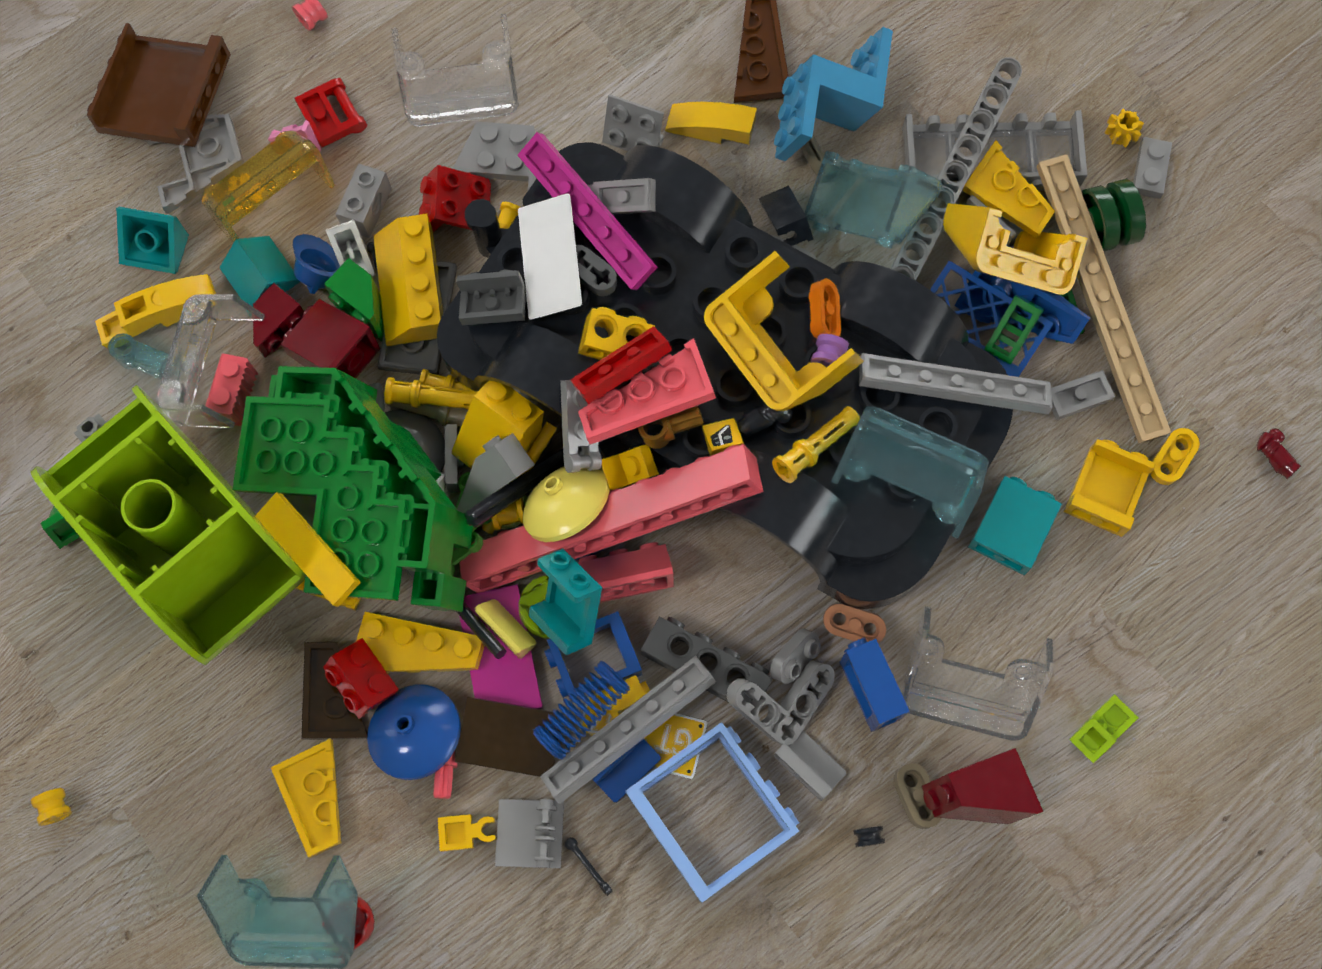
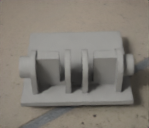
(631, 124)
(529, 833)

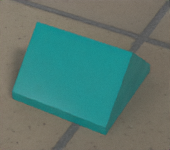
(150, 240)
(254, 266)

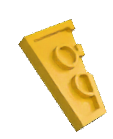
(1002, 187)
(311, 796)

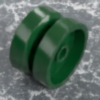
(1116, 213)

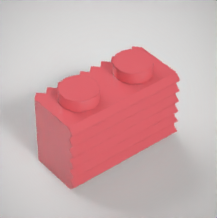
(230, 387)

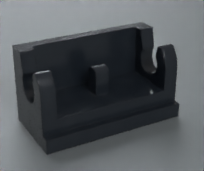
(787, 215)

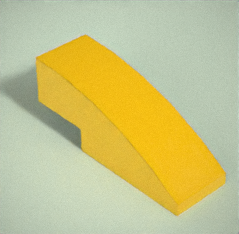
(712, 121)

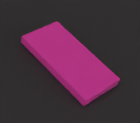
(506, 678)

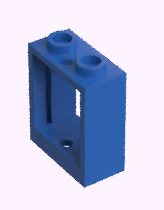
(624, 645)
(873, 684)

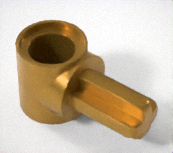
(671, 425)

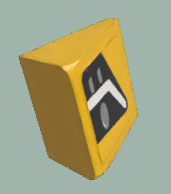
(721, 435)

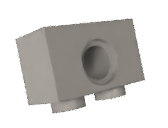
(364, 199)

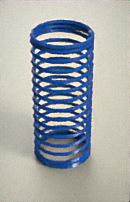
(547, 739)

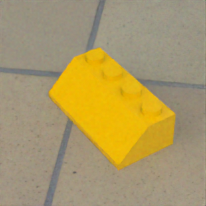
(408, 280)

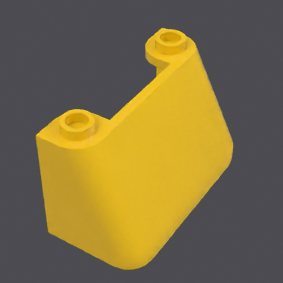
(1040, 262)

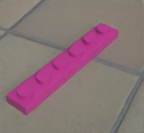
(588, 211)

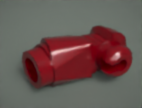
(1277, 455)

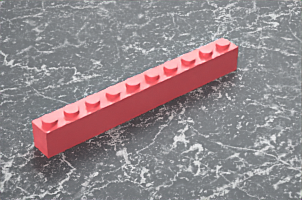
(626, 515)

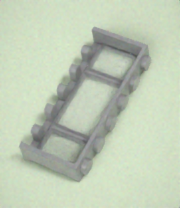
(1021, 141)

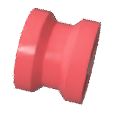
(309, 13)

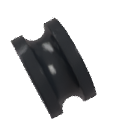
(869, 836)

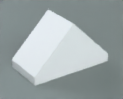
(349, 244)

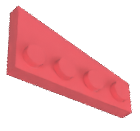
(664, 390)

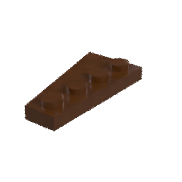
(762, 54)

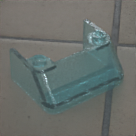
(916, 462)
(282, 929)

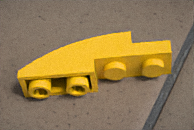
(151, 306)

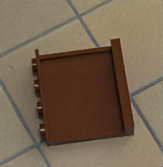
(158, 88)

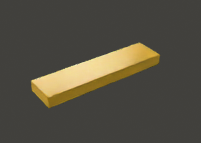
(307, 549)

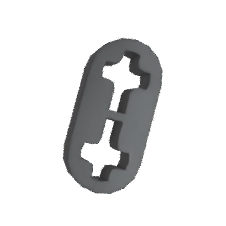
(599, 267)

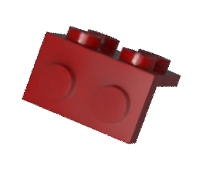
(449, 193)

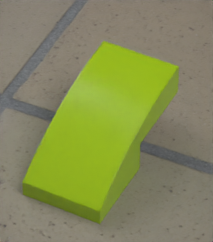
(1103, 728)

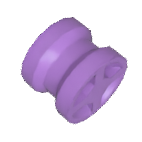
(829, 349)

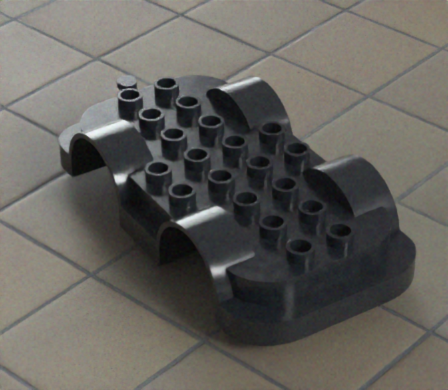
(859, 537)

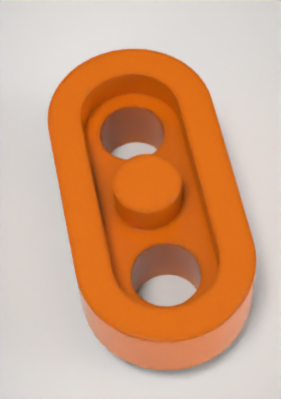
(824, 308)

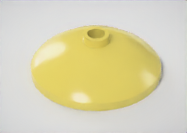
(565, 504)

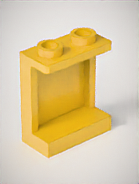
(1109, 487)

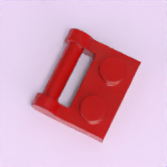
(323, 118)

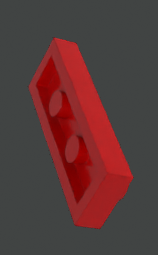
(621, 365)

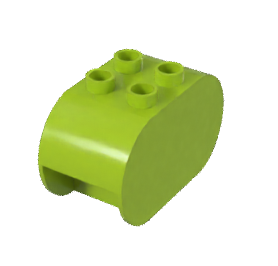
(170, 529)

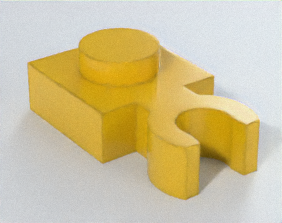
(459, 832)

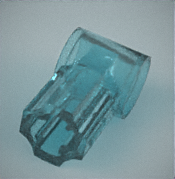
(141, 357)

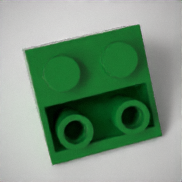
(357, 295)

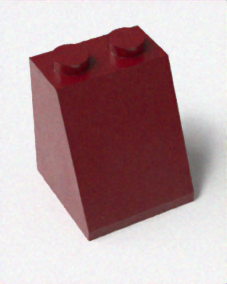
(331, 340)
(984, 792)

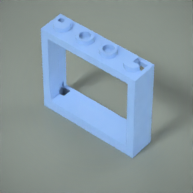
(749, 768)

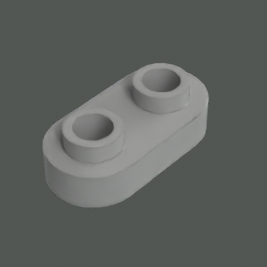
(795, 656)

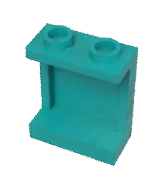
(1015, 525)
(570, 603)

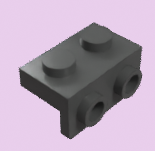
(491, 297)

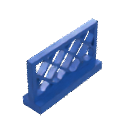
(1011, 370)

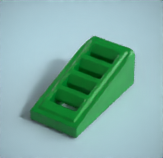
(1026, 305)

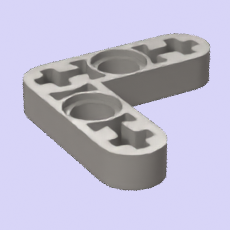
(779, 714)

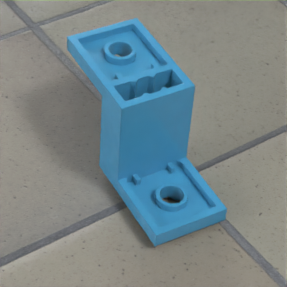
(833, 93)

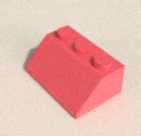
(631, 572)

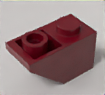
(280, 315)

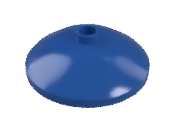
(425, 742)

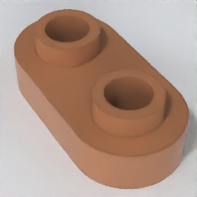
(854, 623)

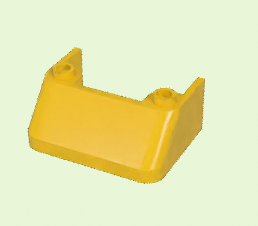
(736, 325)

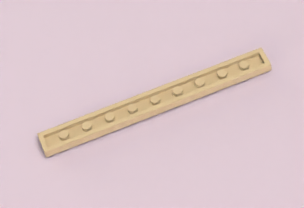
(1105, 302)

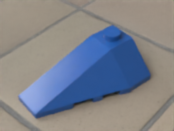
(1066, 317)

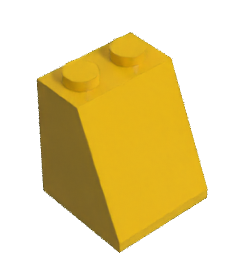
(494, 412)

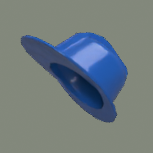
(313, 261)

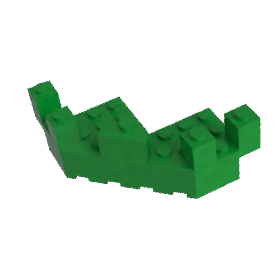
(370, 479)

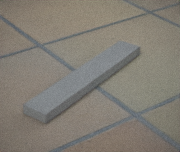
(955, 383)
(627, 729)

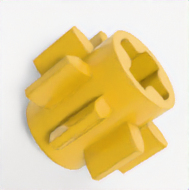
(1124, 128)

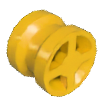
(51, 806)

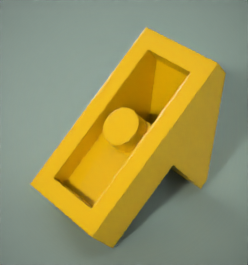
(629, 467)

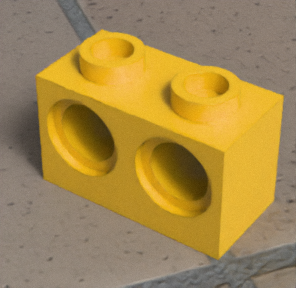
(617, 328)

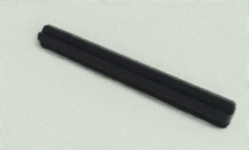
(513, 491)

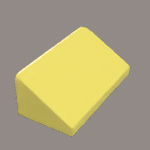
(506, 627)

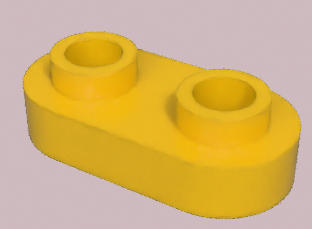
(1174, 458)

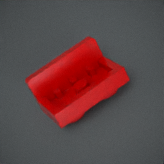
(359, 678)

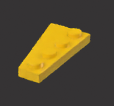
(419, 647)

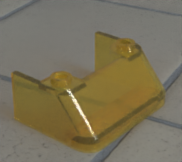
(262, 178)

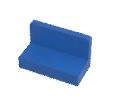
(627, 770)

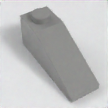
(494, 469)

